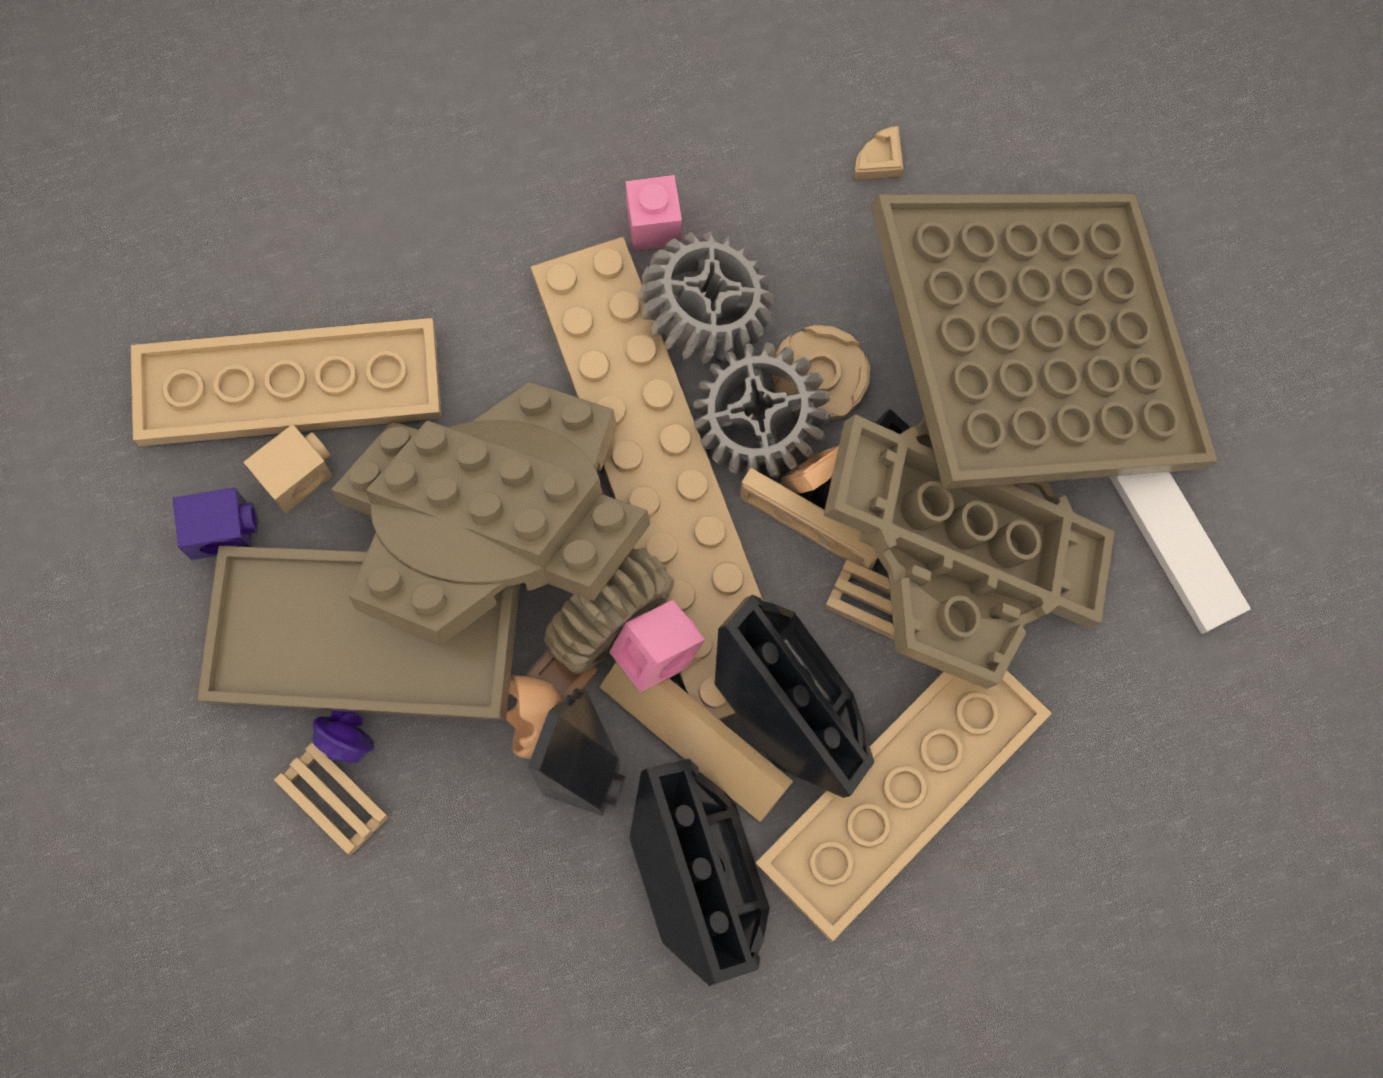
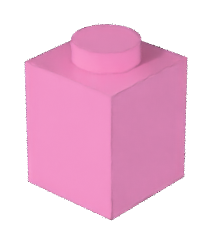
(653, 212)

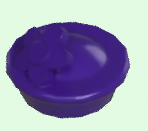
(340, 737)

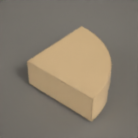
(880, 156)

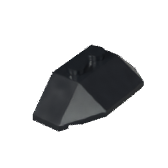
(791, 697)
(698, 872)

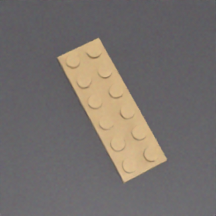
(284, 379)
(919, 779)

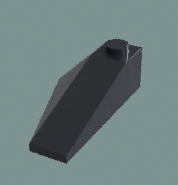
(576, 757)

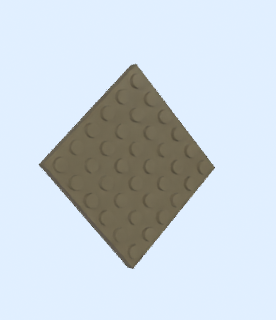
(1040, 337)

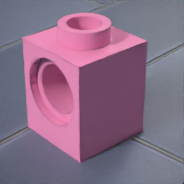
(656, 645)

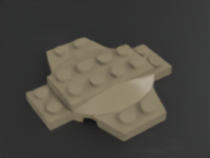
(487, 510)
(967, 559)

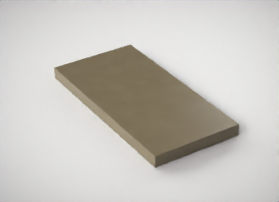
(293, 640)

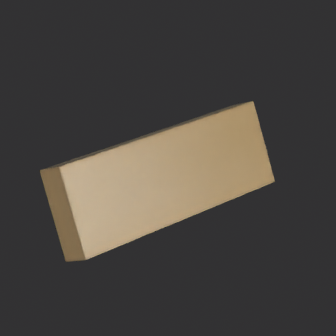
(805, 518)

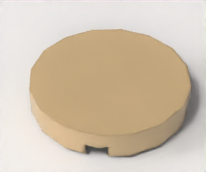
(837, 360)

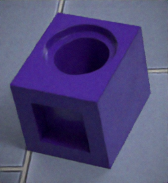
(212, 521)

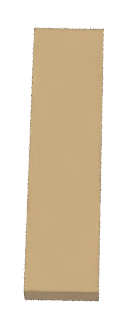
(703, 739)

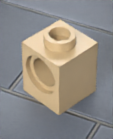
(290, 467)

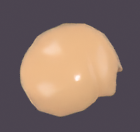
(534, 701)

